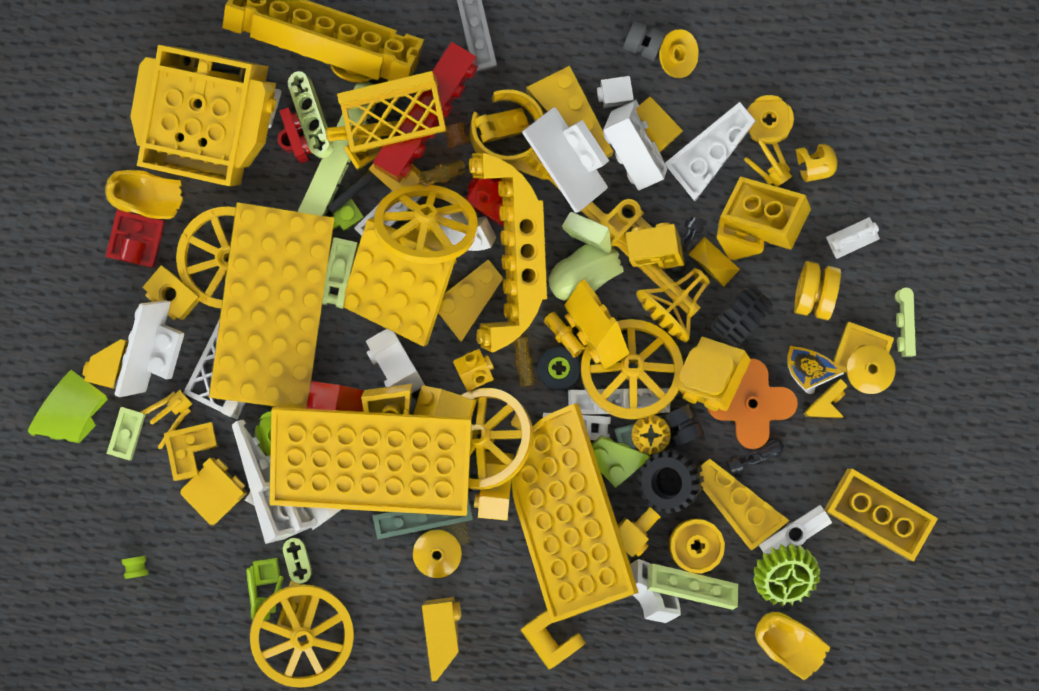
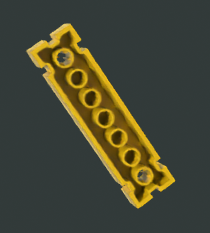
(326, 36)

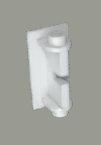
(853, 237)

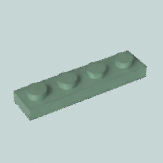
(399, 523)

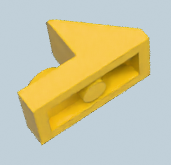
(822, 406)

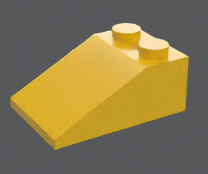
(767, 212)

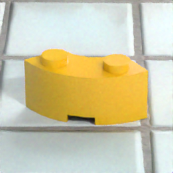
(494, 502)

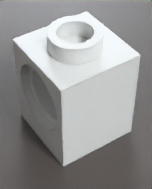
(615, 91)

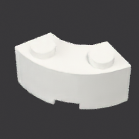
(485, 234)
(393, 360)
(655, 605)

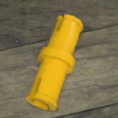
(564, 334)

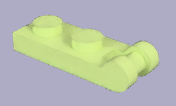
(339, 270)
(906, 321)

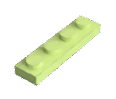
(692, 586)

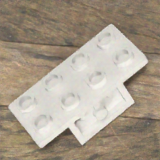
(569, 157)
(150, 349)

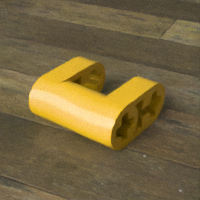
(545, 645)

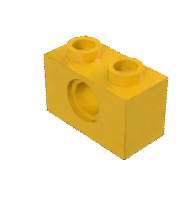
(164, 280)

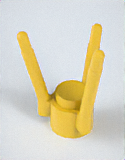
(779, 172)
(177, 403)

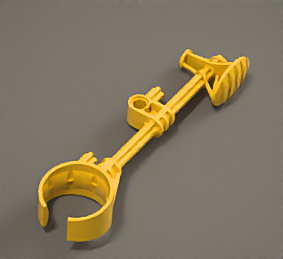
(618, 226)

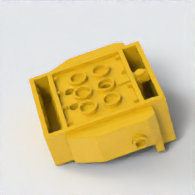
(231, 116)

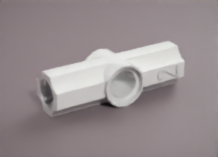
(809, 524)

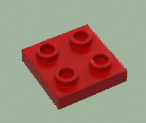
(292, 130)
(485, 198)
(135, 239)

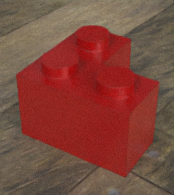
(334, 397)

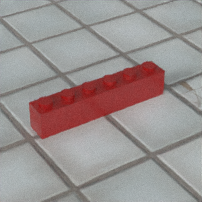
(451, 74)

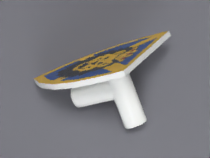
(810, 368)

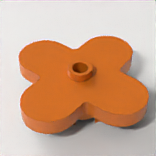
(772, 404)

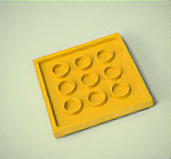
(394, 290)

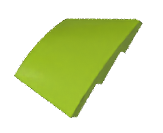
(68, 410)

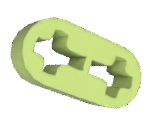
(291, 562)

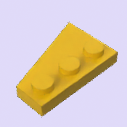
(468, 298)

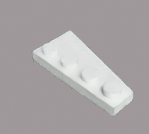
(705, 155)

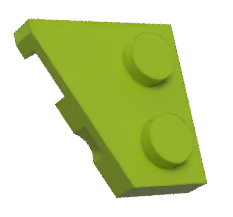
(617, 460)

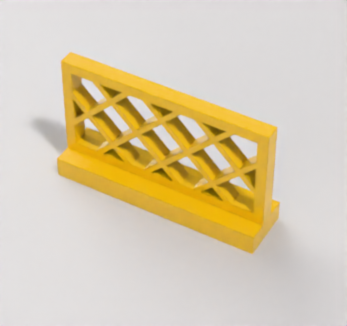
(387, 91)

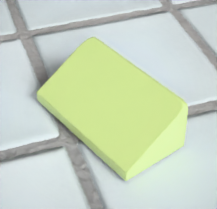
(588, 231)

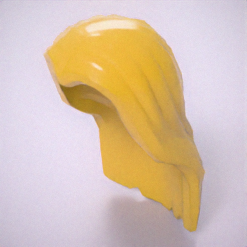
(144, 194)
(791, 644)

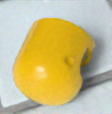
(817, 168)

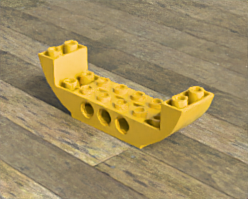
(524, 293)

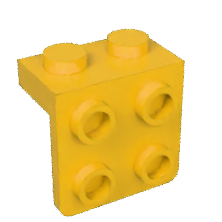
(213, 491)

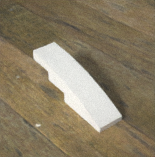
(620, 397)

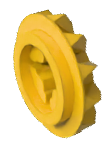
(659, 426)

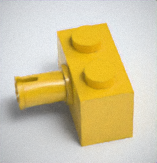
(635, 534)

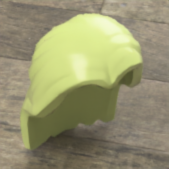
(585, 263)

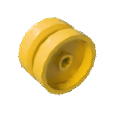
(817, 290)
(710, 549)

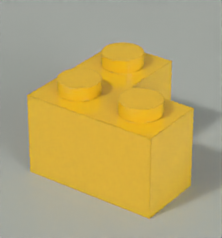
(654, 246)

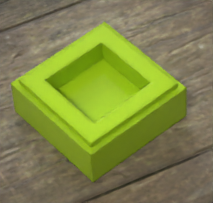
(266, 571)

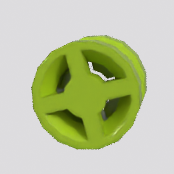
(135, 567)

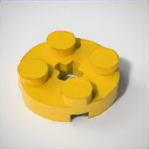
(778, 109)

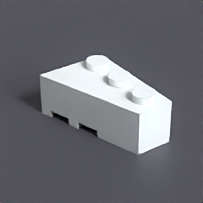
(634, 147)

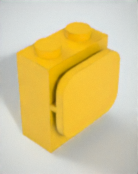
(712, 374)

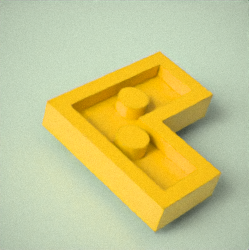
(182, 445)

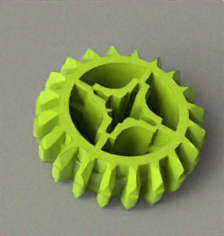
(781, 569)

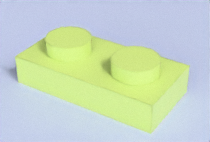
(126, 433)

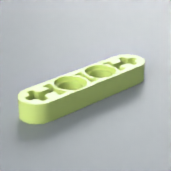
(310, 114)

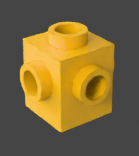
(474, 369)

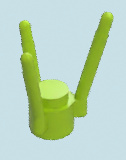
(256, 601)

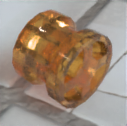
(456, 135)

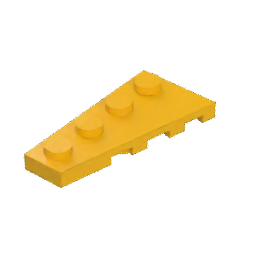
(744, 510)

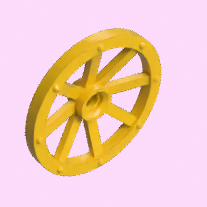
(425, 219)
(220, 254)
(634, 374)
(488, 437)
(299, 630)

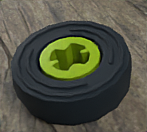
(549, 376)

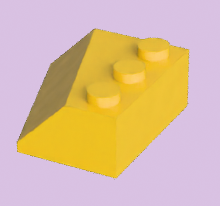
(595, 326)
(441, 633)

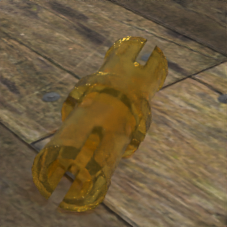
(441, 173)
(524, 362)

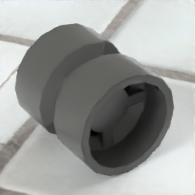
(636, 37)

